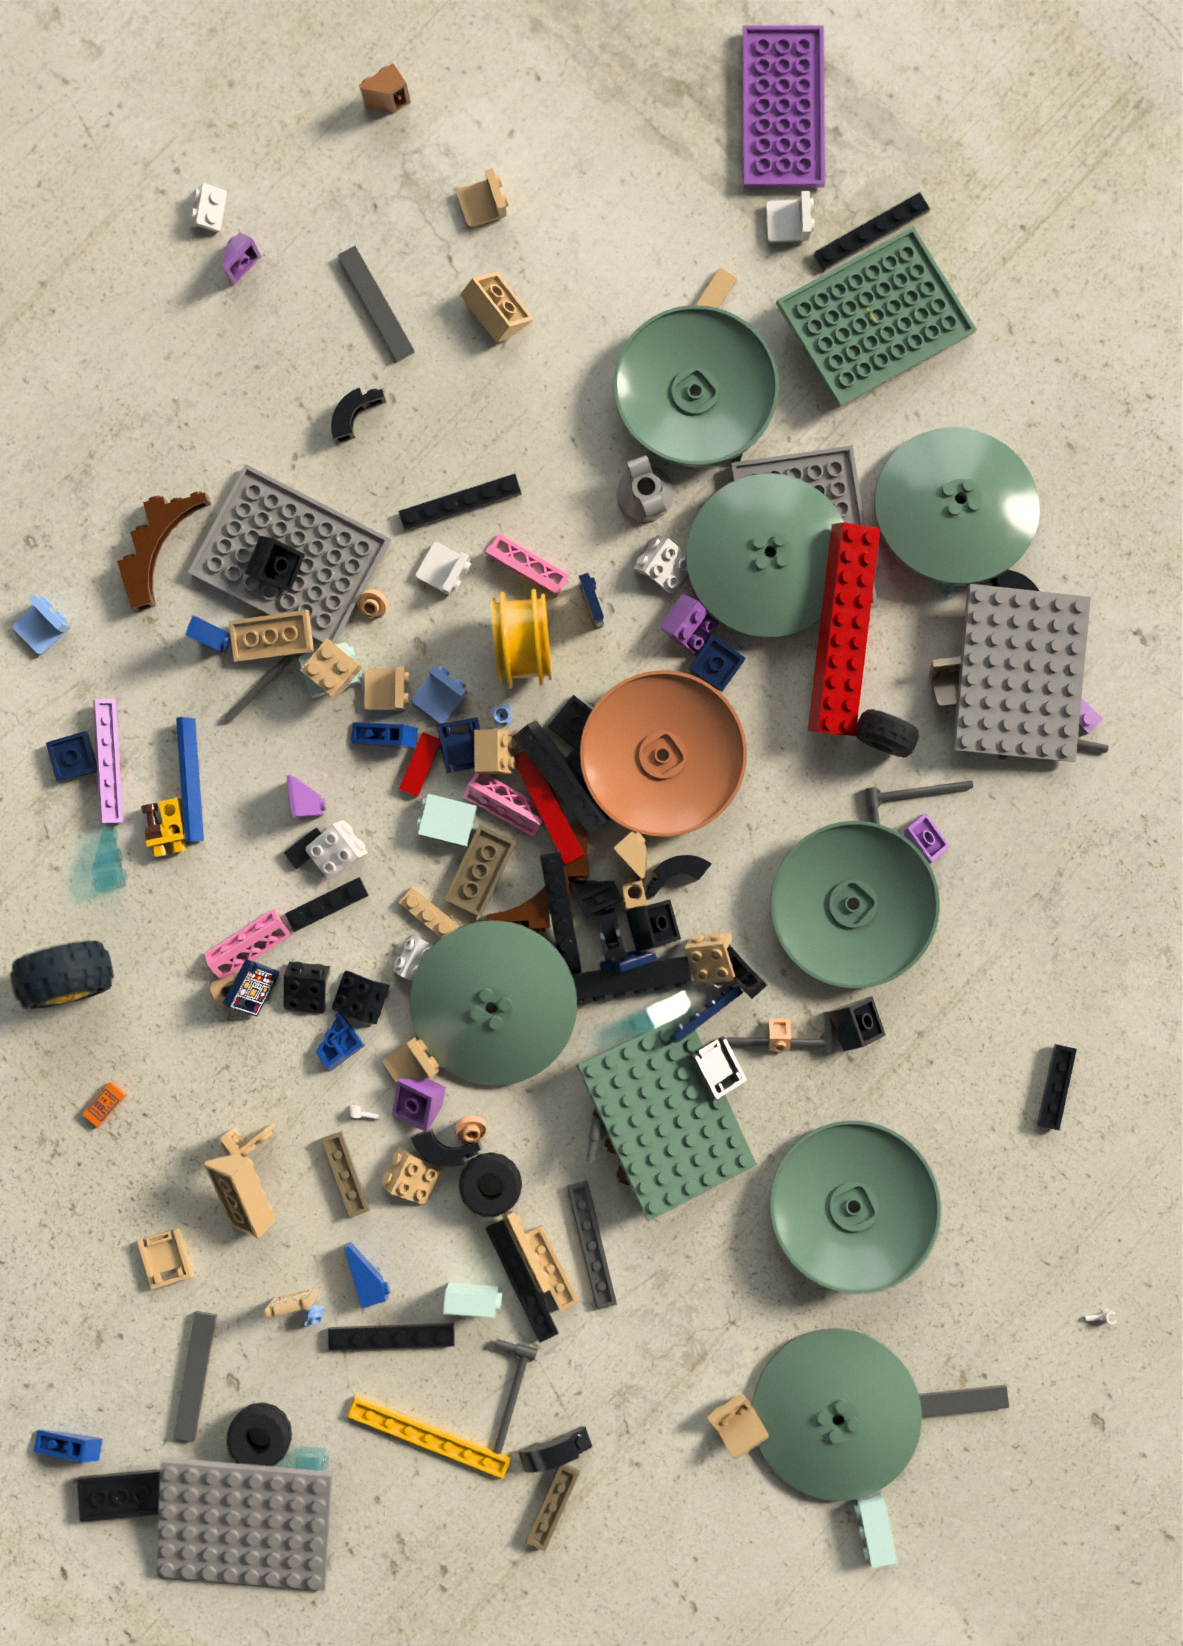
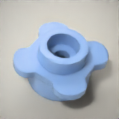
(505, 709)
(313, 1315)

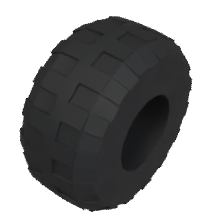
(887, 733)
(485, 1204)
(272, 1421)

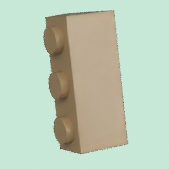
(496, 306)

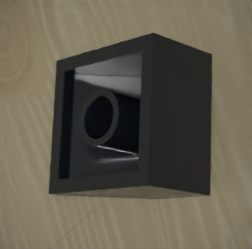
(274, 563)
(653, 925)
(857, 1024)

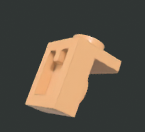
(779, 1035)

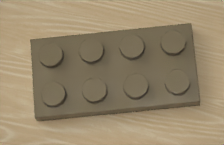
(480, 870)

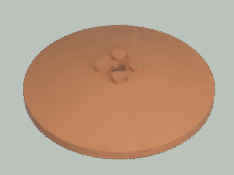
(669, 714)

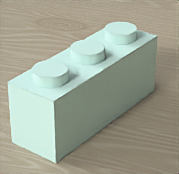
(875, 1530)

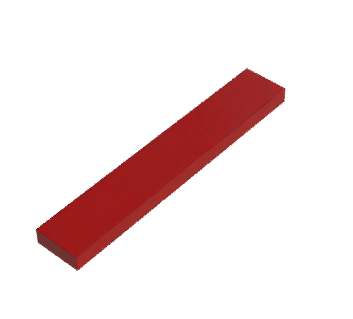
(549, 809)

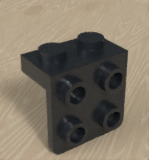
(305, 987)
(360, 997)

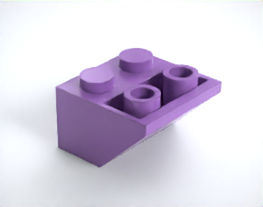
(689, 624)

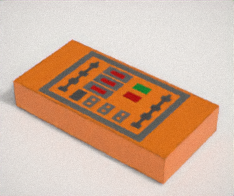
(104, 1104)

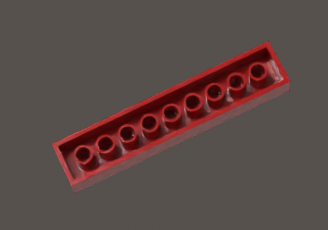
(843, 629)

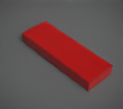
(420, 764)

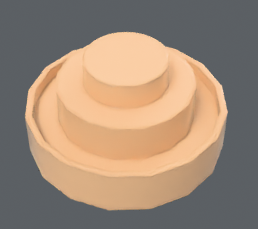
(372, 604)
(470, 1129)

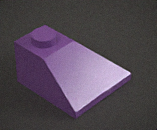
(239, 256)
(304, 800)
(926, 838)
(418, 1102)

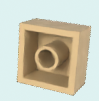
(331, 668)
(494, 752)

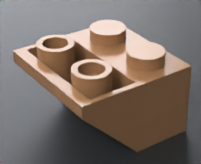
(385, 90)

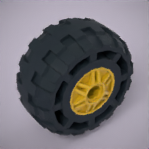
(61, 974)

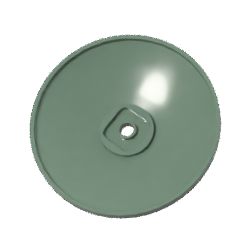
(702, 351)
(951, 539)
(729, 562)
(894, 910)
(499, 966)
(896, 1203)
(829, 1376)

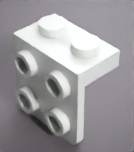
(790, 219)
(663, 563)
(443, 568)
(336, 849)

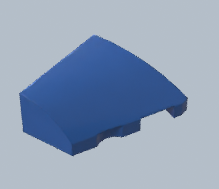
(339, 1043)

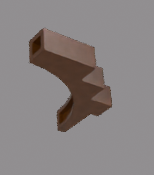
(163, 518)
(537, 908)

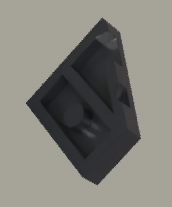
(595, 895)

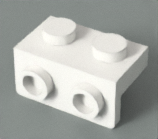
(207, 207)
(411, 957)

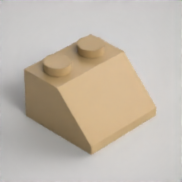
(633, 853)

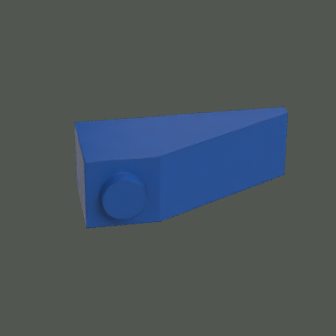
(207, 634)
(384, 734)
(367, 1280)
(68, 1446)

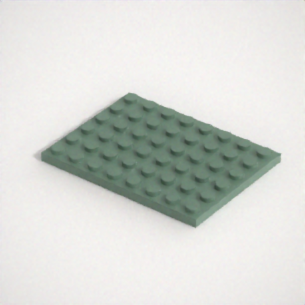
(912, 311)
(663, 1120)

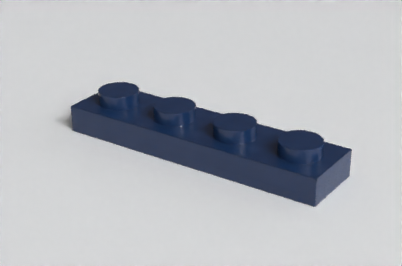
(698, 1018)

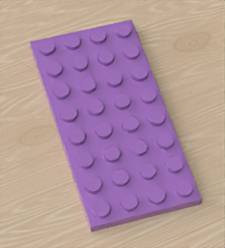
(783, 106)

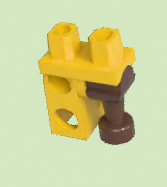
(169, 830)

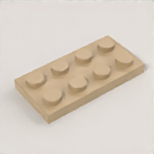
(271, 636)

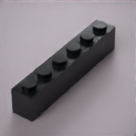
(561, 776)
(649, 975)

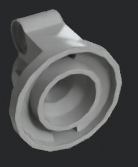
(644, 507)

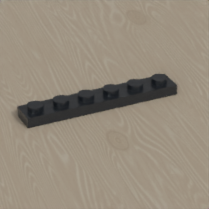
(871, 231)
(460, 502)
(560, 910)
(521, 1281)
(391, 1336)

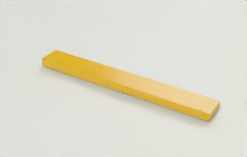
(428, 1437)

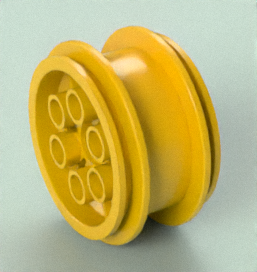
(521, 639)

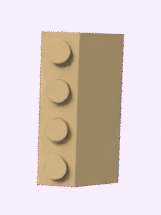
(241, 1194)

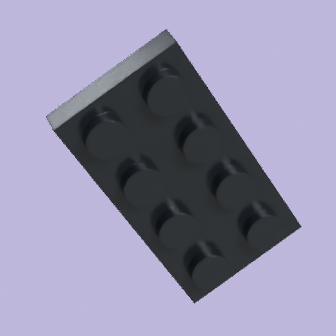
(118, 1495)

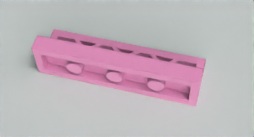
(522, 569)
(503, 806)
(244, 942)

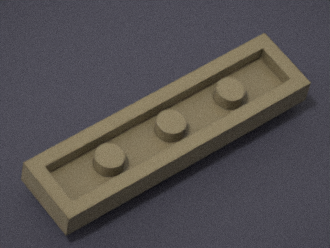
(345, 1174)
(552, 1506)

